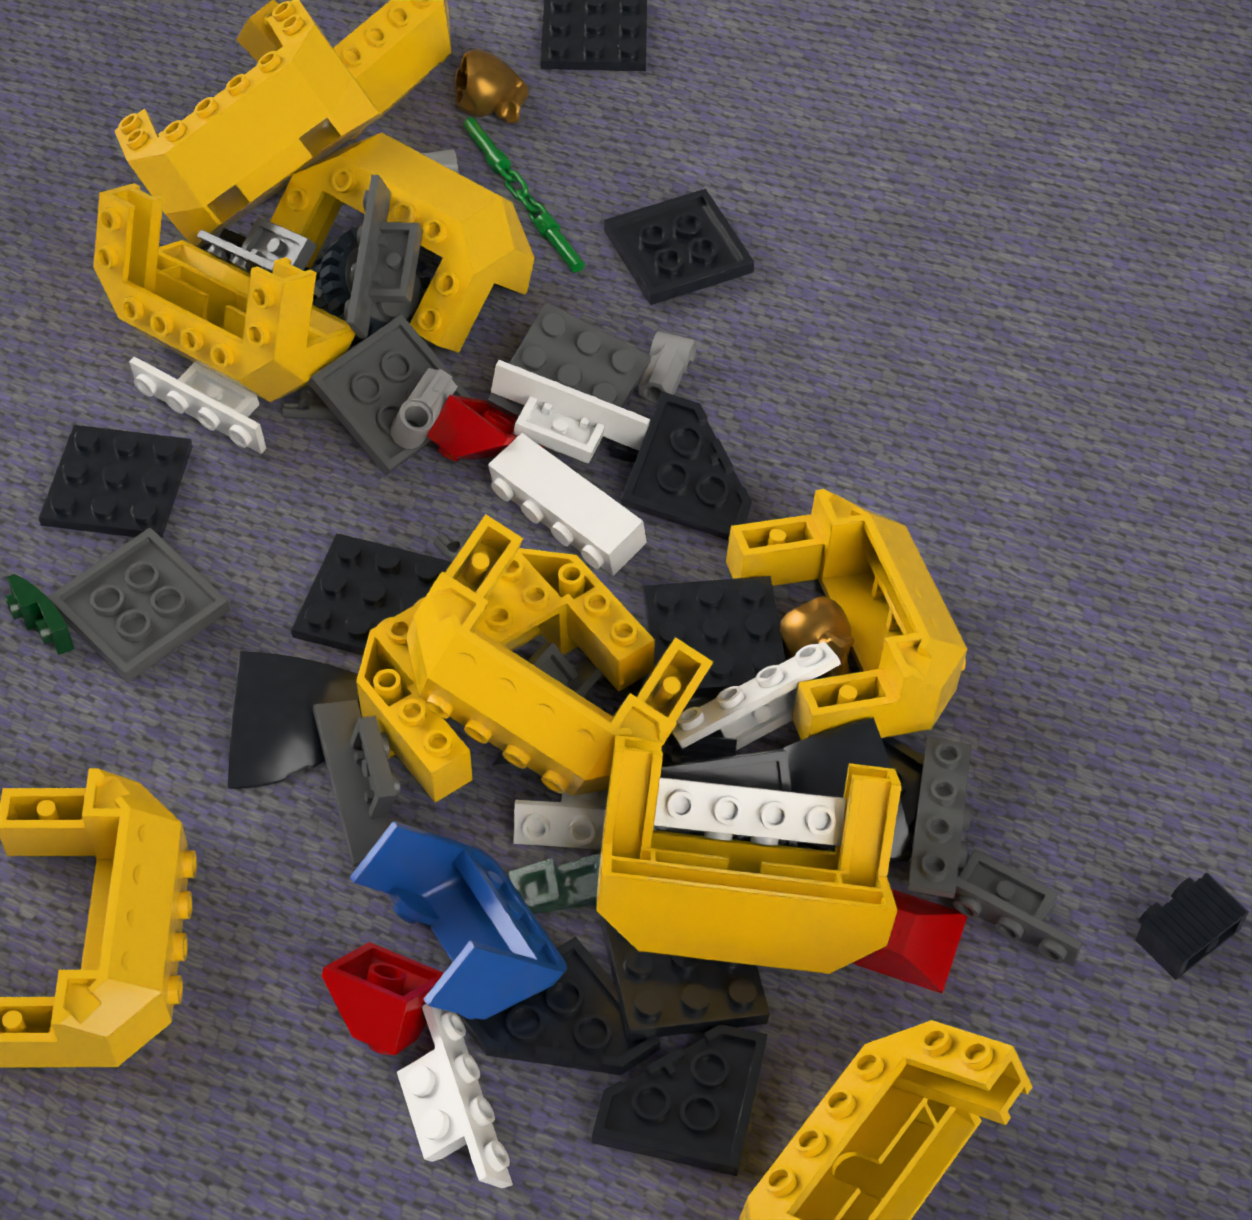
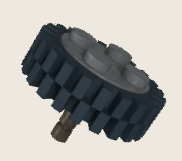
(335, 282)

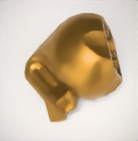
(488, 86)
(818, 622)

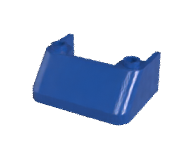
(475, 914)

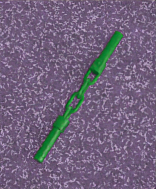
(544, 222)

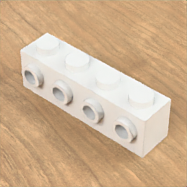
(567, 504)

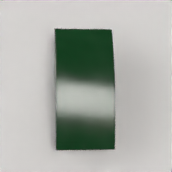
(38, 612)

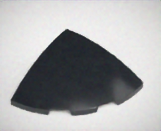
(275, 717)
(821, 767)

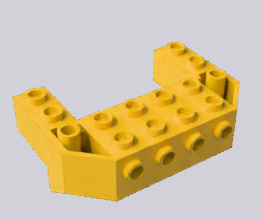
(534, 597)
(895, 613)
(513, 701)
(132, 925)

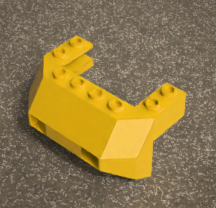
(383, 54)
(252, 133)
(459, 219)
(233, 322)
(743, 896)
(890, 1127)

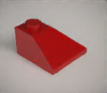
(471, 429)
(919, 943)
(381, 996)

